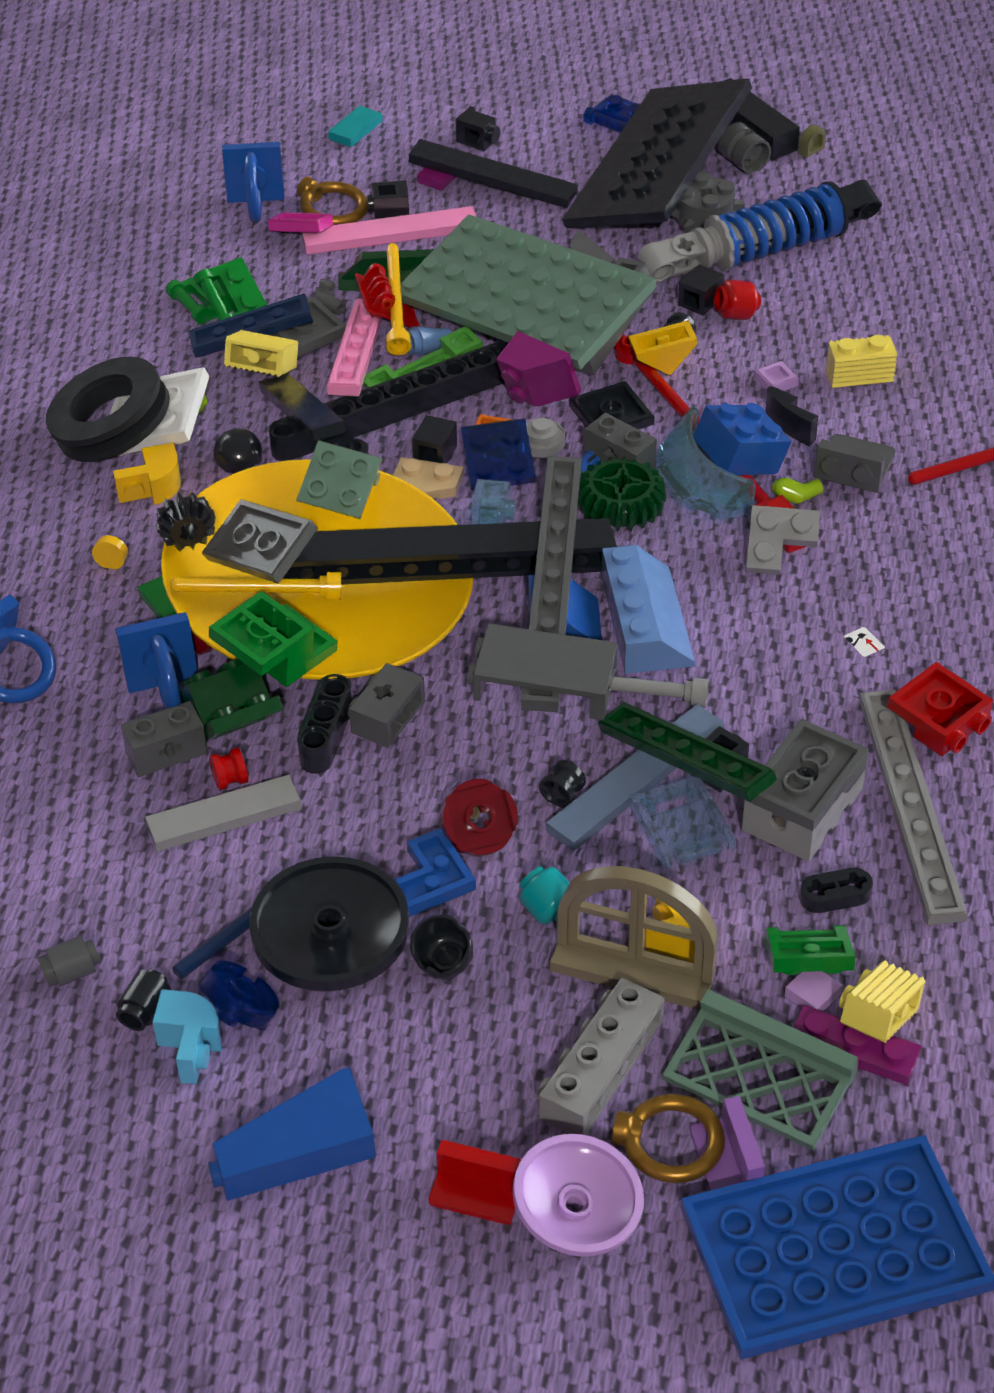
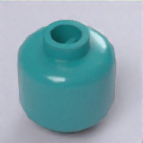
(542, 893)

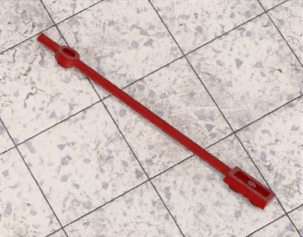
(625, 354)

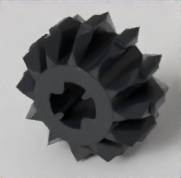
(185, 521)

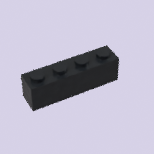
(769, 124)

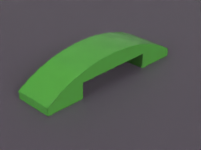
(452, 345)

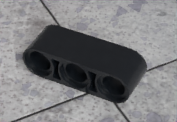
(324, 724)

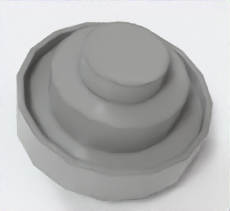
(545, 437)

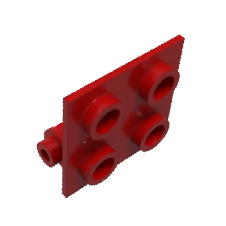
(378, 295)

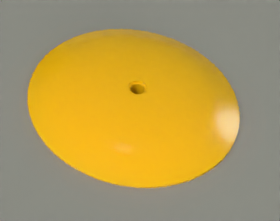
(371, 620)

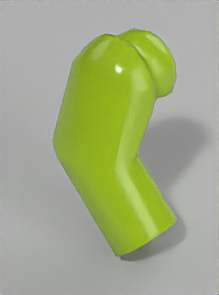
(795, 491)

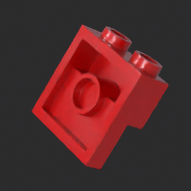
(942, 709)

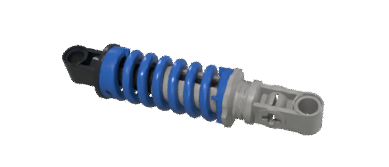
(763, 229)

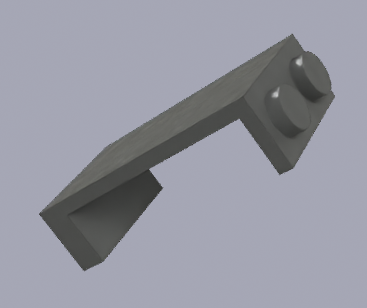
(545, 663)

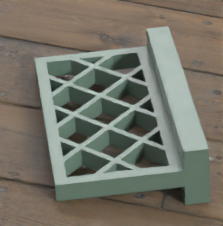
(784, 1045)

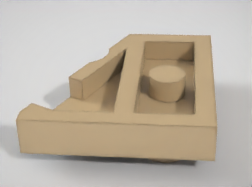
(432, 478)

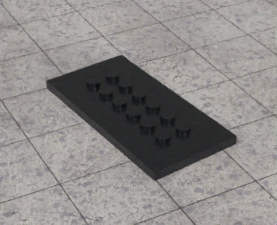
(657, 154)

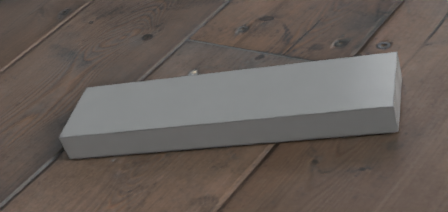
(223, 812)

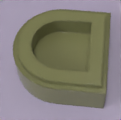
(812, 140)

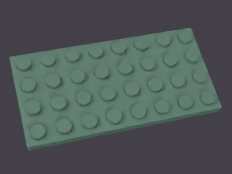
(521, 283)

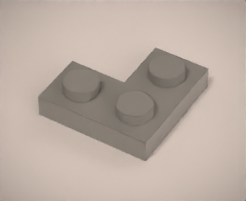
(774, 527)

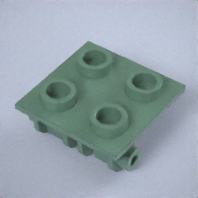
(339, 479)

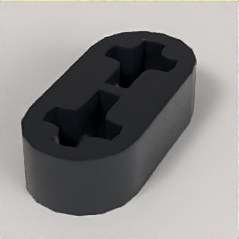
(836, 890)

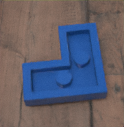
(440, 873)

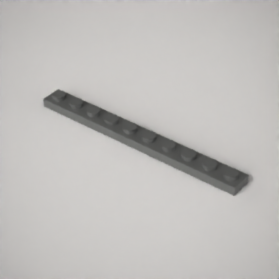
(554, 563)

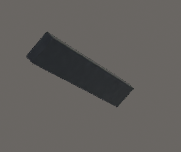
(493, 173)
(302, 407)

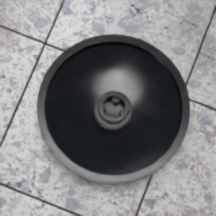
(329, 923)

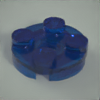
(238, 996)

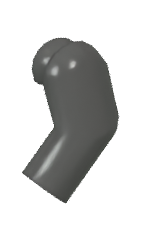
(326, 296)

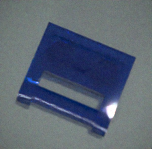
(611, 113)

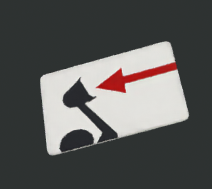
(864, 641)

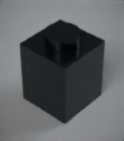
(698, 289)
(435, 440)

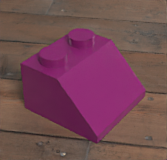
(537, 371)

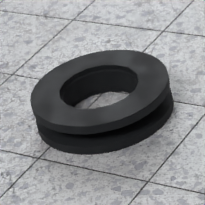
(122, 428)

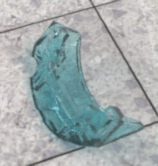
(696, 480)

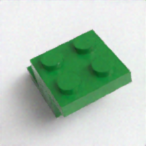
(273, 639)

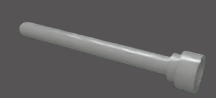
(693, 691)

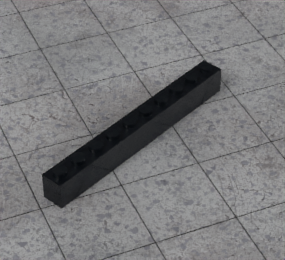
(442, 552)

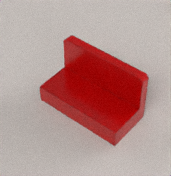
(474, 1182)

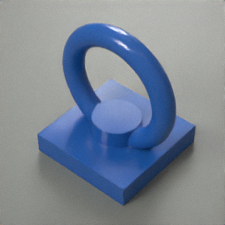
(253, 174)
(9, 632)
(158, 655)

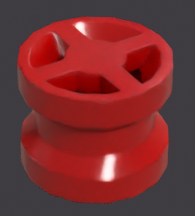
(228, 769)

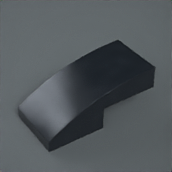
(792, 419)

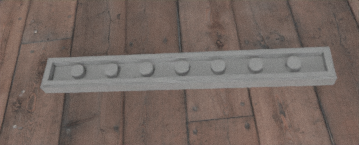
(913, 811)

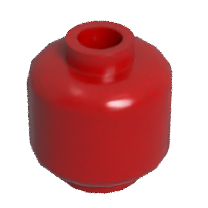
(737, 299)

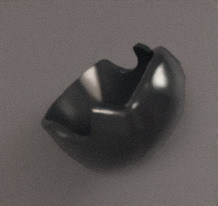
(237, 450)
(441, 947)

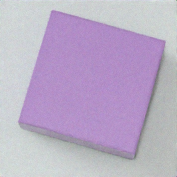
(776, 375)
(813, 990)

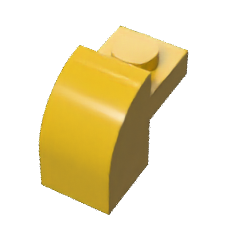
(154, 479)

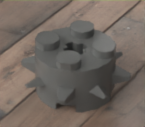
(703, 199)

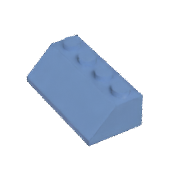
(644, 611)

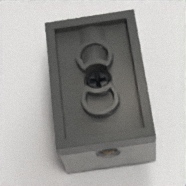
(814, 784)

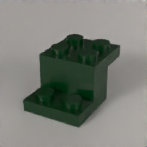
(229, 698)

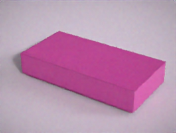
(300, 222)

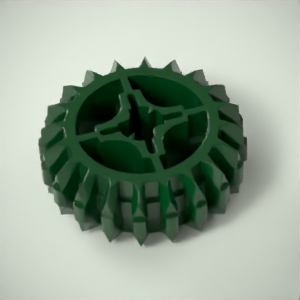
(622, 492)

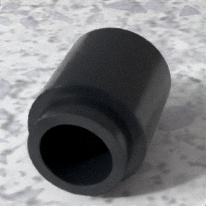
(140, 999)

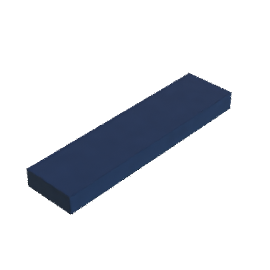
(263, 320)

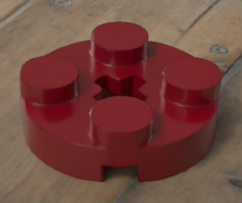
(489, 799)

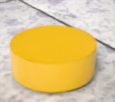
(110, 552)

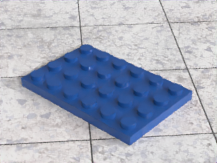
(835, 1246)

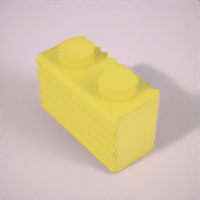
(261, 353)
(861, 361)
(881, 1001)

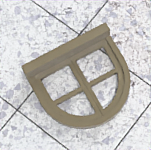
(607, 961)

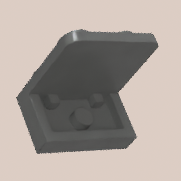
(853, 462)

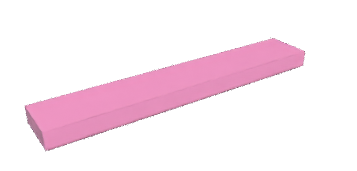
(385, 230)
(354, 352)

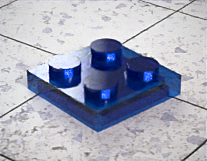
(498, 452)

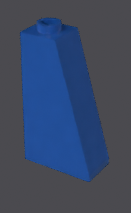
(296, 1139)

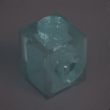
(492, 502)

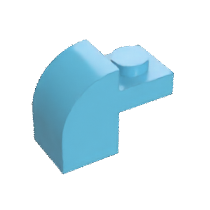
(188, 1024)

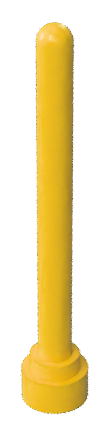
(398, 339)
(327, 586)

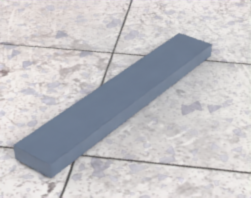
(612, 793)

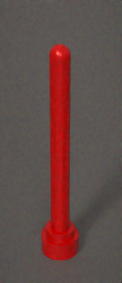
(951, 466)

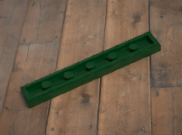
(688, 751)

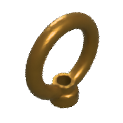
(311, 190)
(629, 1129)

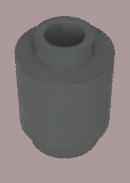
(69, 961)

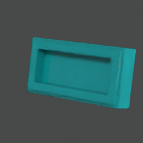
(355, 126)

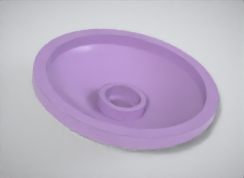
(583, 1175)

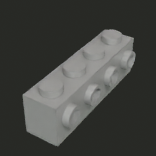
(600, 1058)

